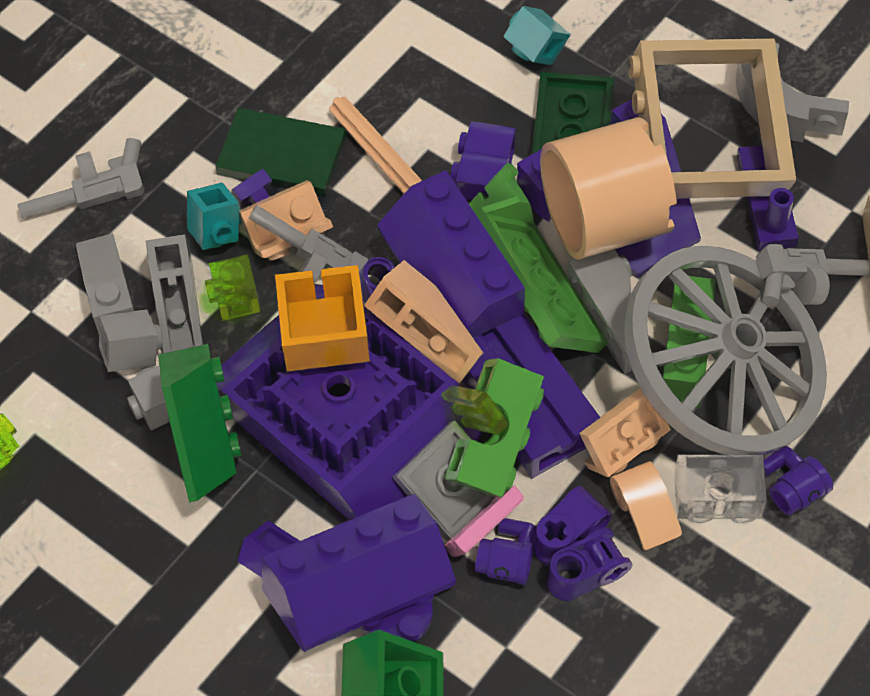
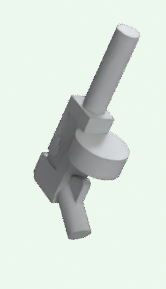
(94, 187)
(313, 248)
(803, 271)

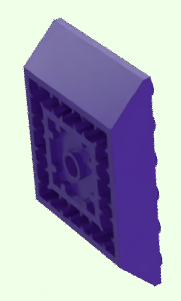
(349, 442)

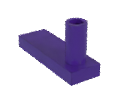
(771, 214)

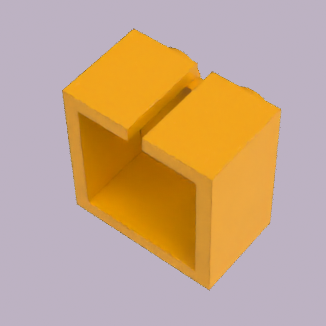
(325, 329)

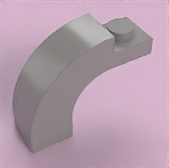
(802, 110)

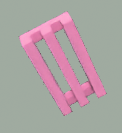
(484, 522)

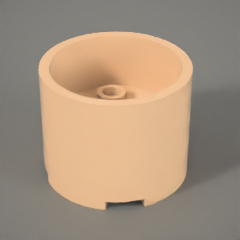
(607, 188)

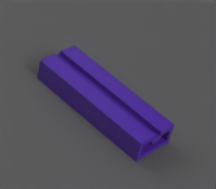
(563, 408)

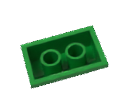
(199, 418)
(390, 667)

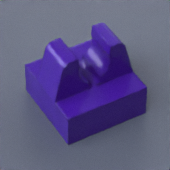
(252, 189)

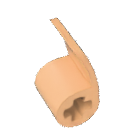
(649, 504)

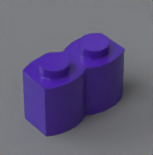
(484, 154)

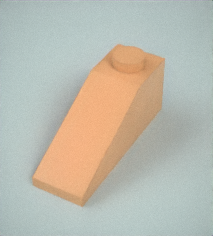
(425, 320)

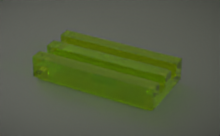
(470, 405)

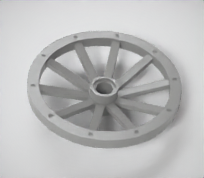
(734, 344)

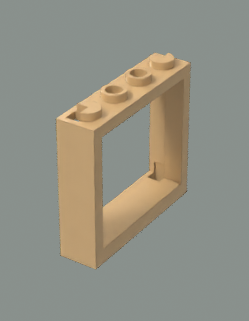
(769, 103)

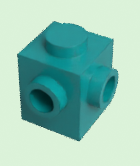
(536, 35)
(213, 216)

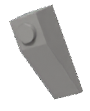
(104, 277)
(605, 290)
(175, 292)

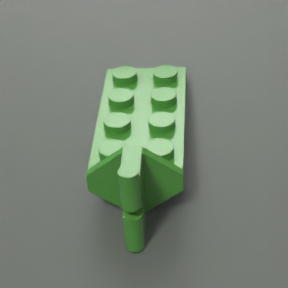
(548, 291)

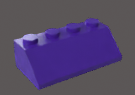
(450, 247)
(357, 572)

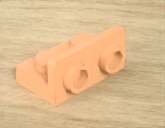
(294, 206)
(623, 434)

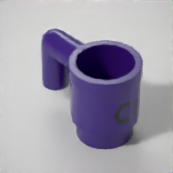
(801, 484)
(507, 558)

